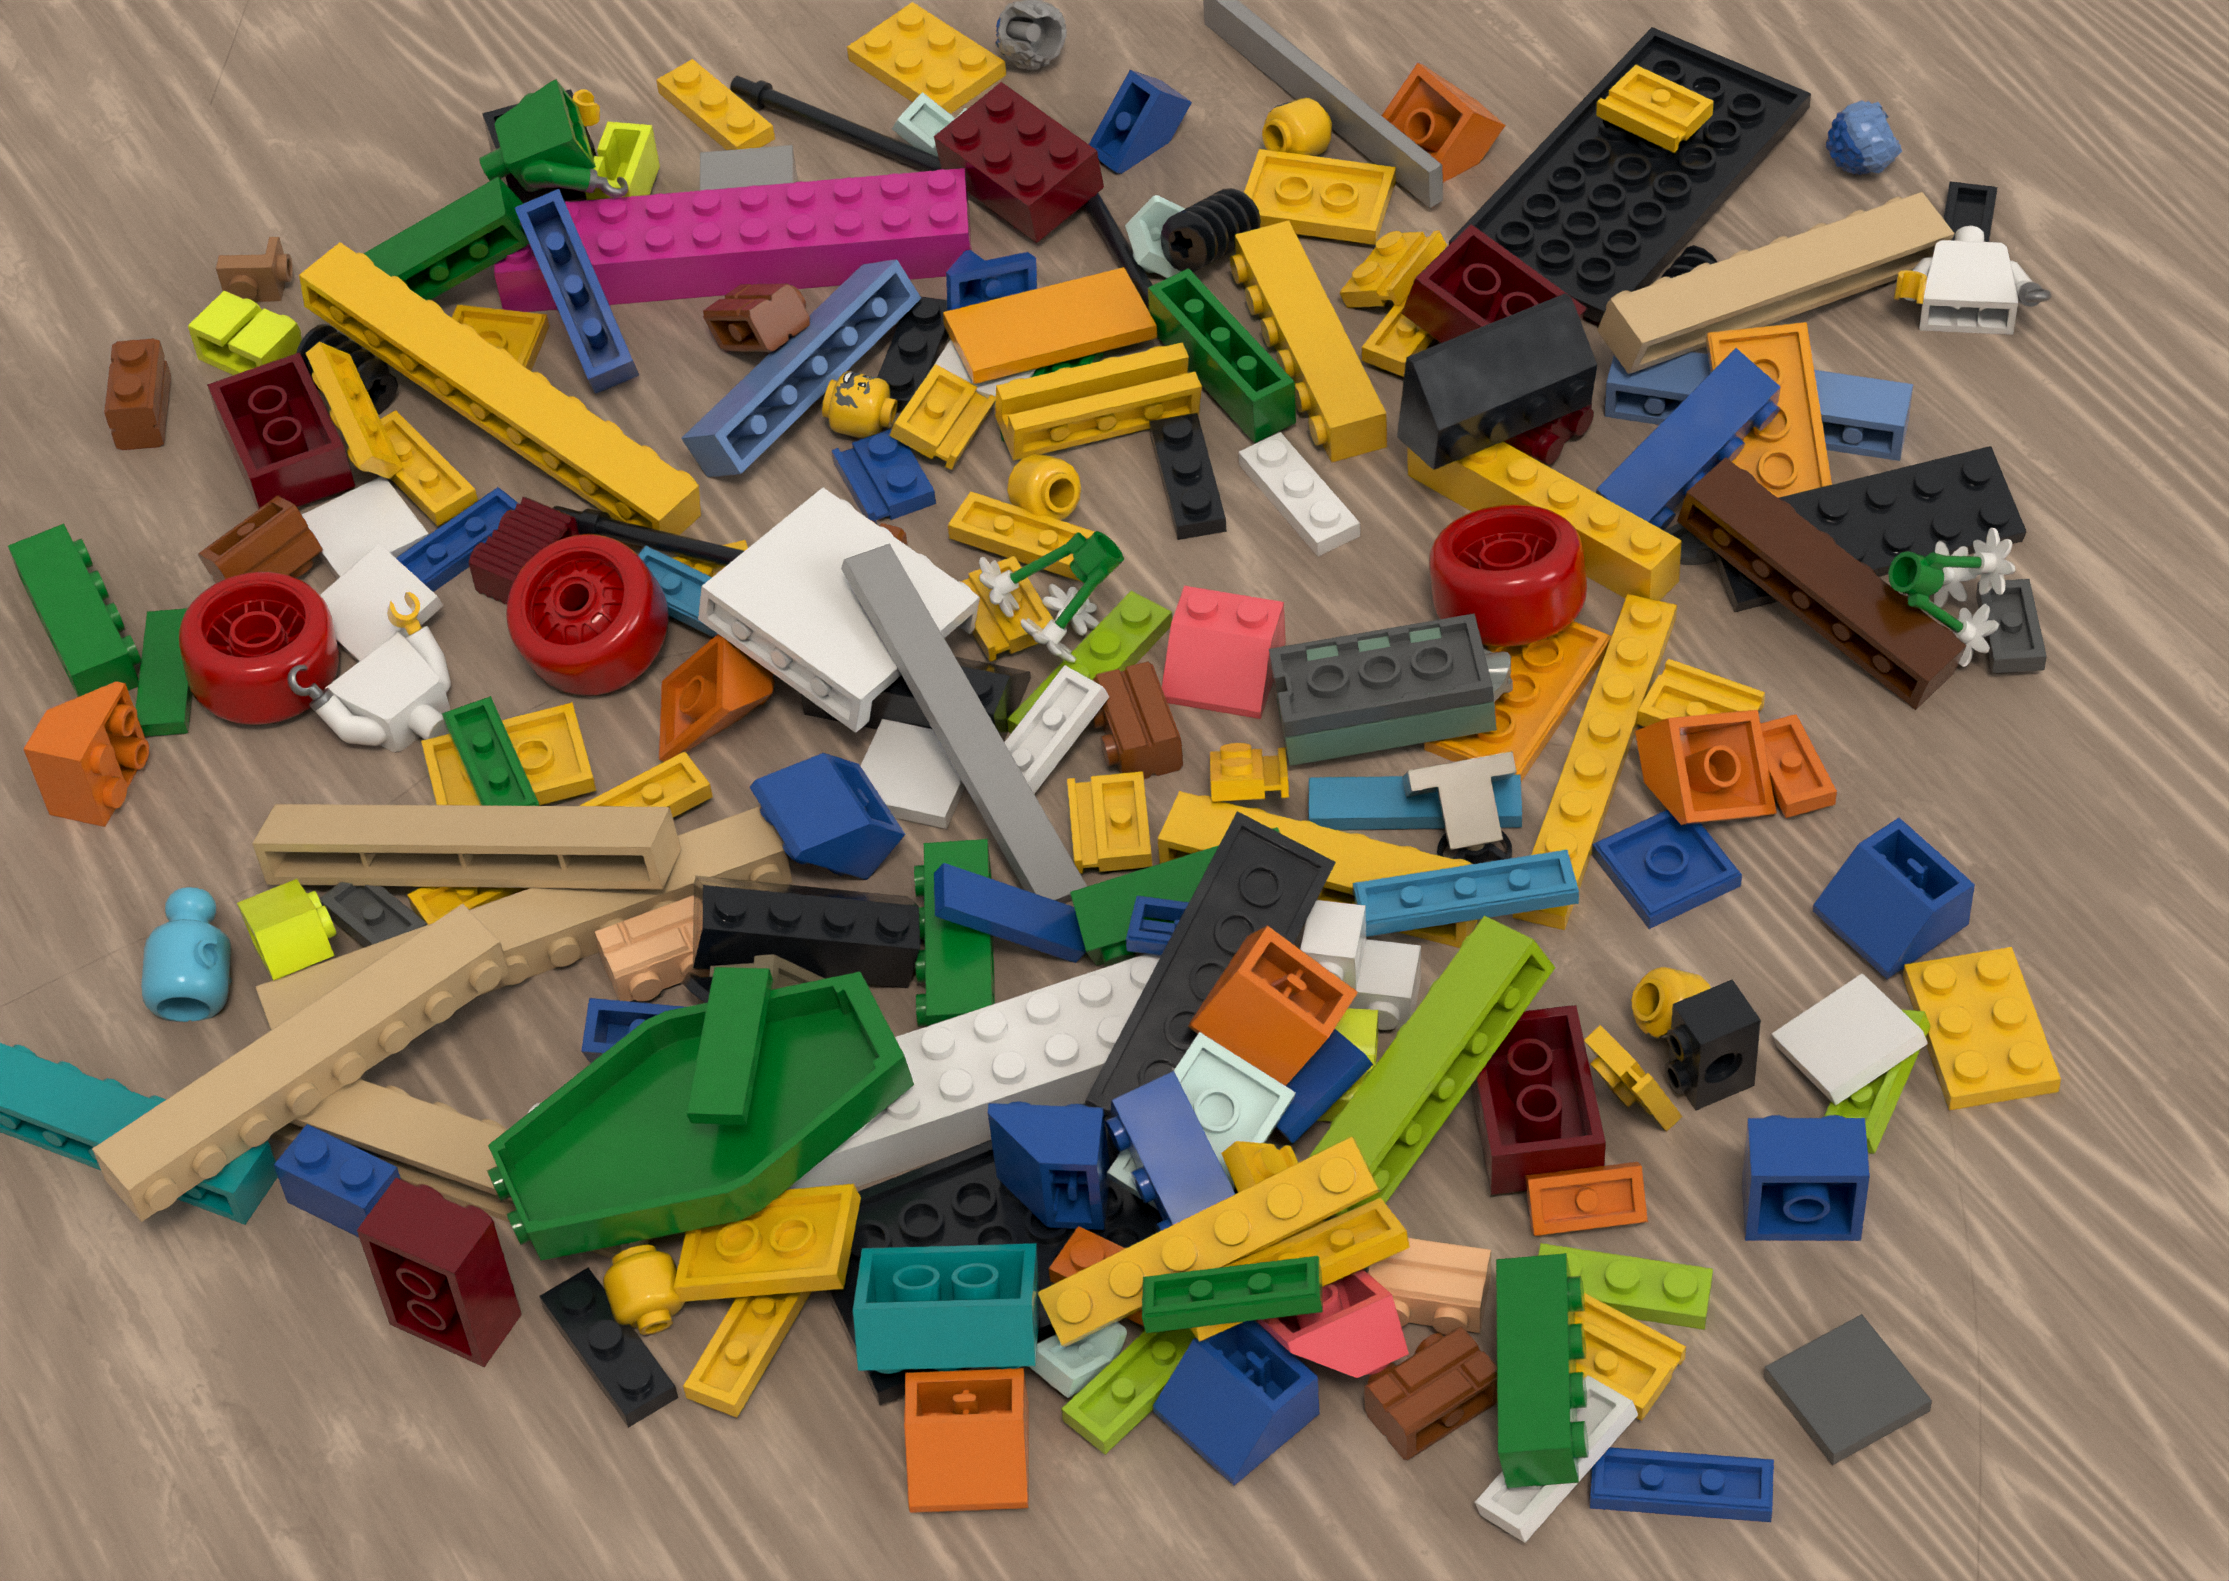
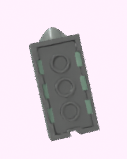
(1387, 688)

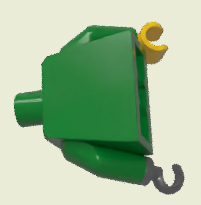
(547, 143)

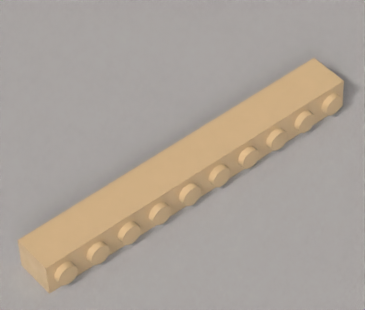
(558, 925)

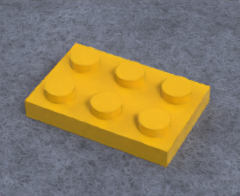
(925, 55)
(1321, 195)
(546, 745)
(1982, 1028)
(787, 1247)

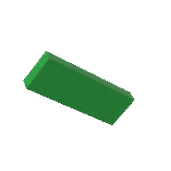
(163, 690)
(488, 755)
(730, 1046)
(1232, 1294)

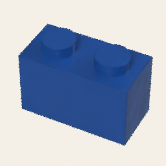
(332, 1178)

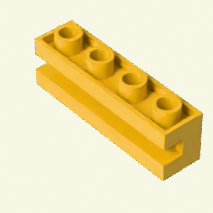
(1095, 400)

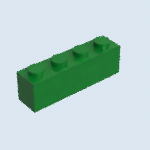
(454, 241)
(1223, 355)
(74, 611)
(1107, 907)
(955, 957)
(1538, 1371)

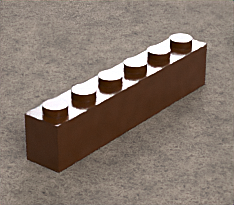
(1821, 583)

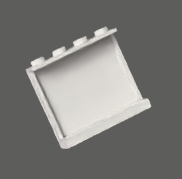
(800, 616)

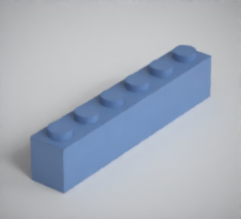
(801, 369)
(1856, 411)

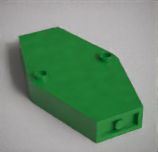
(623, 1163)

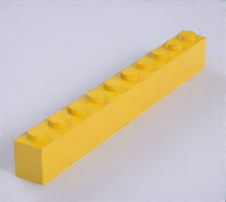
(499, 393)

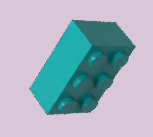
(947, 1307)

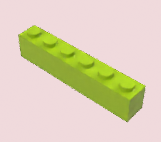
(1440, 1052)

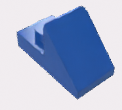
(980, 280)

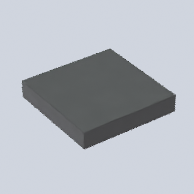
(1847, 1389)

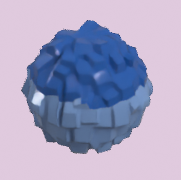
(1862, 139)

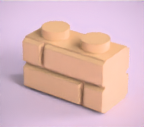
(649, 951)
(1437, 1284)

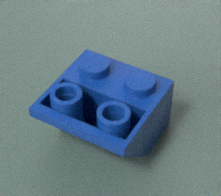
(829, 815)
(1895, 898)
(1053, 1160)
(1238, 1398)

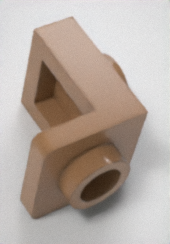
(256, 276)

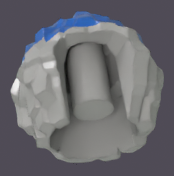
(1030, 33)

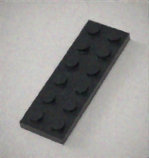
(1900, 512)
(1249, 884)

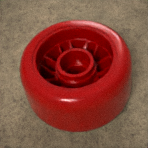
(1513, 570)
(587, 614)
(247, 638)

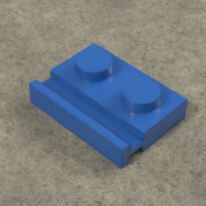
(884, 477)

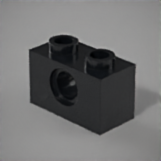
(1713, 1045)

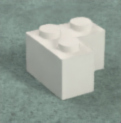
(1380, 971)

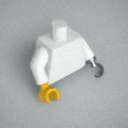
(1969, 286)
(389, 693)

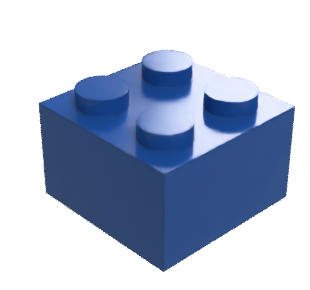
(1805, 1178)

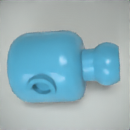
(187, 960)

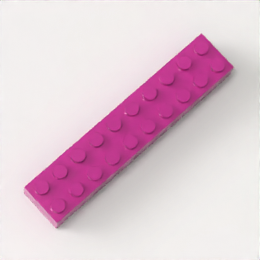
(756, 235)

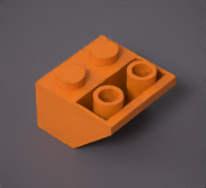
(88, 754)
(1273, 1005)
(967, 1440)

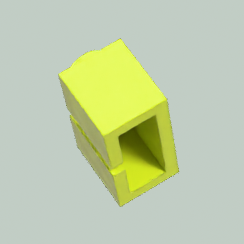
(629, 153)
(242, 336)
(288, 928)

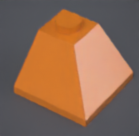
(1443, 121)
(709, 695)
(1708, 766)

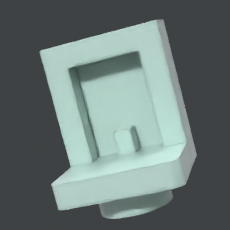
(922, 122)
(1145, 232)
(1076, 1365)

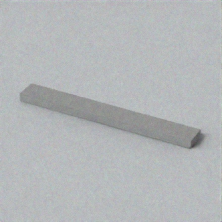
(1348, 113)
(962, 724)

